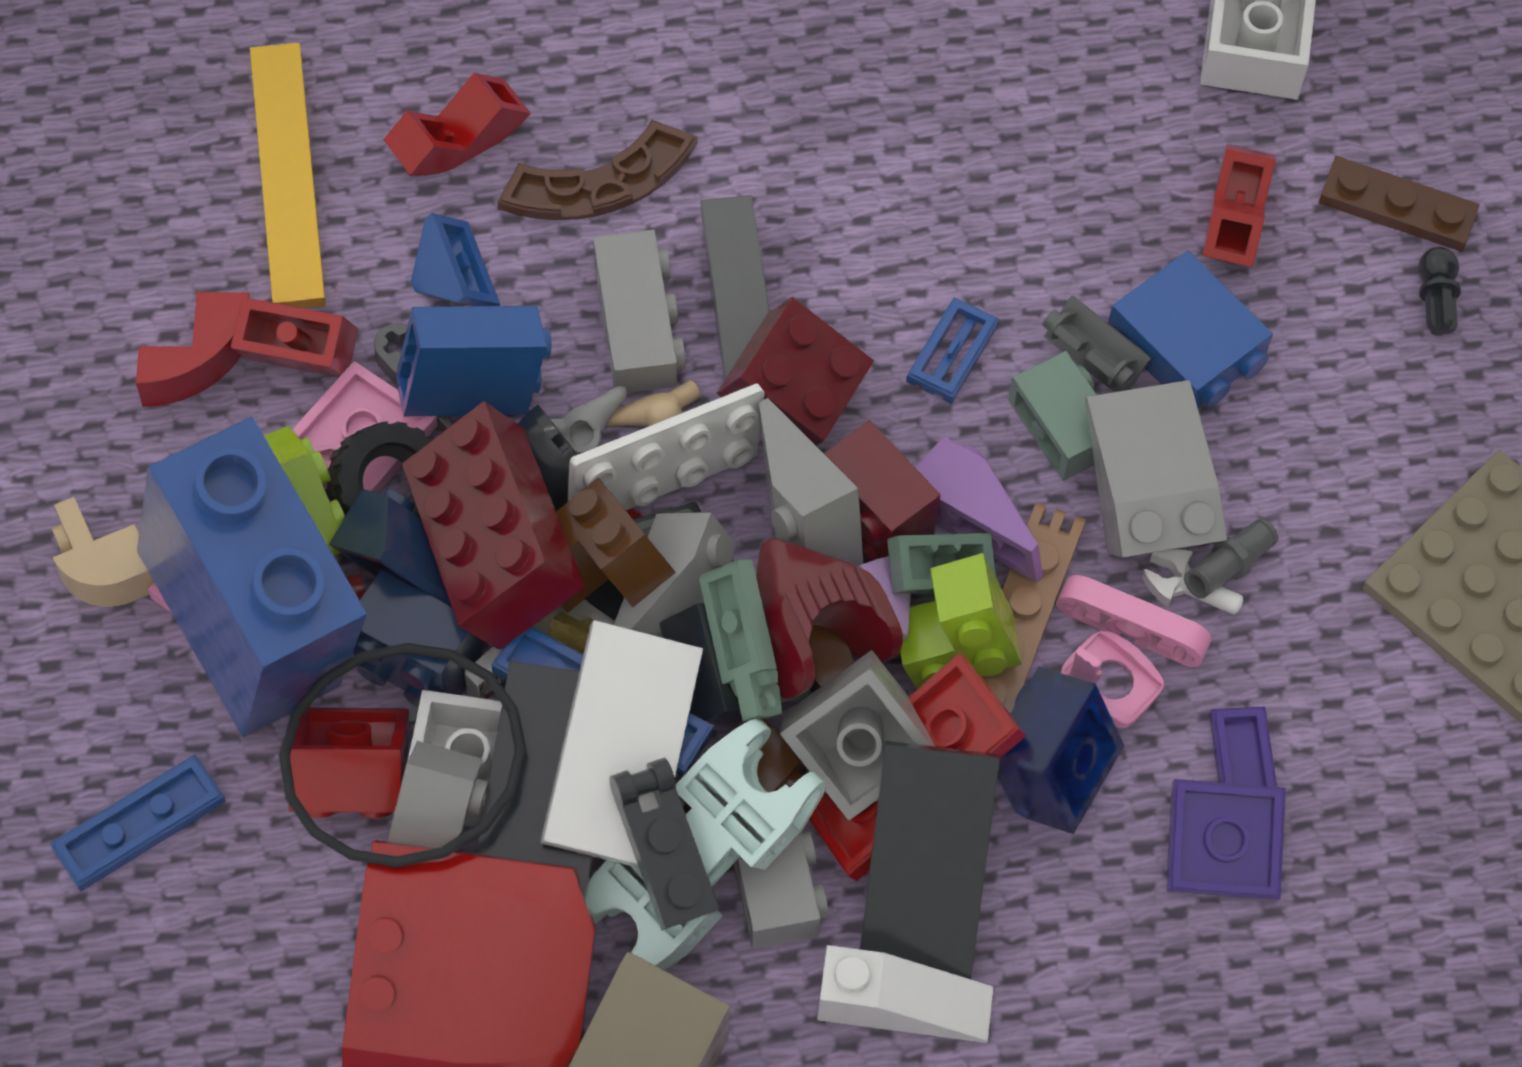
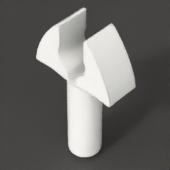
(1165, 589)

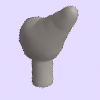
(586, 422)

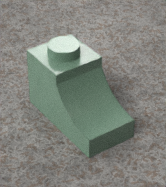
(915, 554)

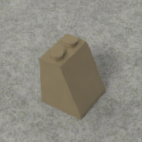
(653, 1022)

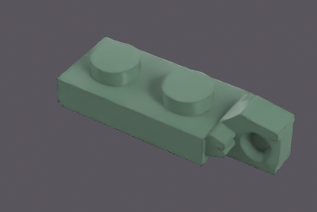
(742, 638)

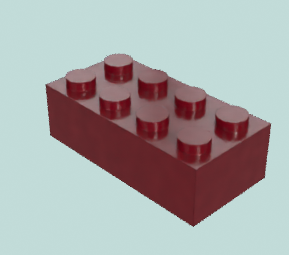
(492, 526)

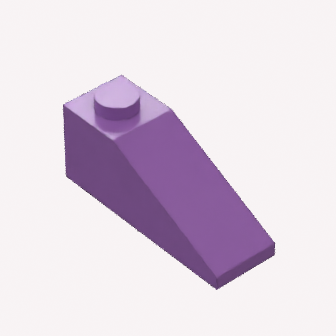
(977, 503)

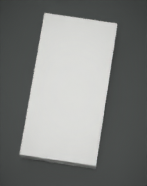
(623, 714)

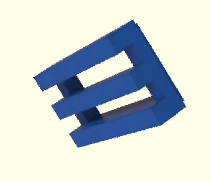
(934, 383)

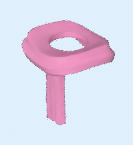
(1112, 648)

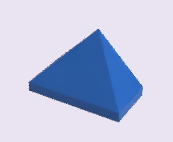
(451, 264)

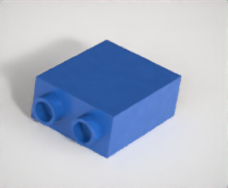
(246, 574)

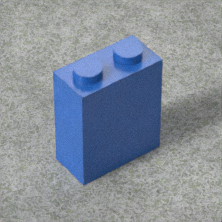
(1193, 329)
(471, 356)

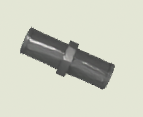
(1231, 558)

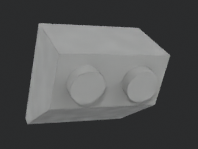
(845, 729)

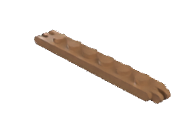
(1035, 601)

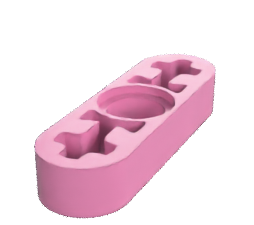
(1125, 614)

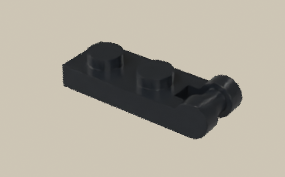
(664, 845)

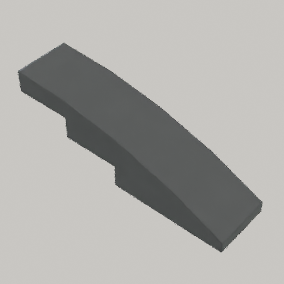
(734, 273)

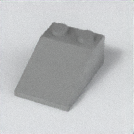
(1154, 470)
(807, 492)

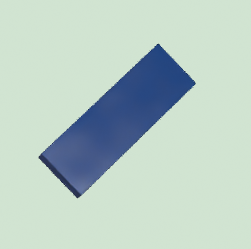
(137, 822)

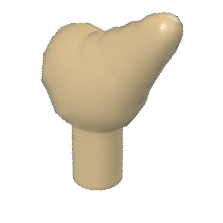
(655, 407)

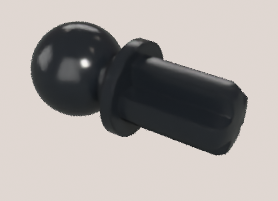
(1438, 270)

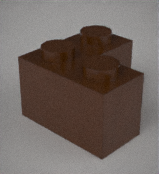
(610, 547)

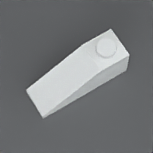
(902, 996)

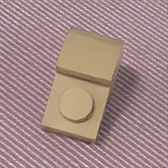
(98, 570)

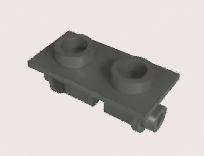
(1096, 345)

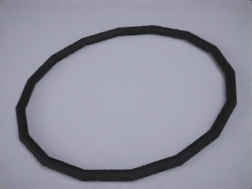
(422, 856)

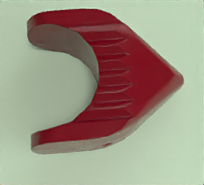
(816, 589)

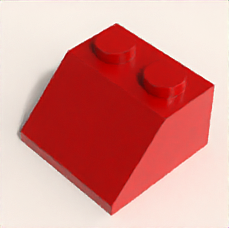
(350, 760)

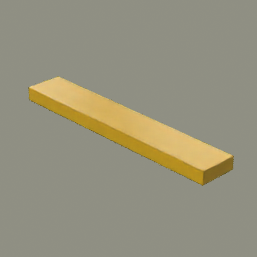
(287, 176)

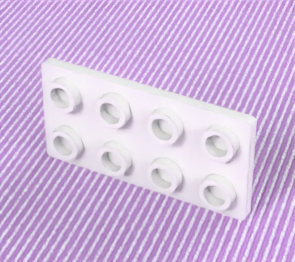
(674, 451)

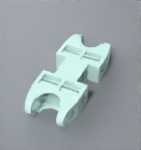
(728, 821)

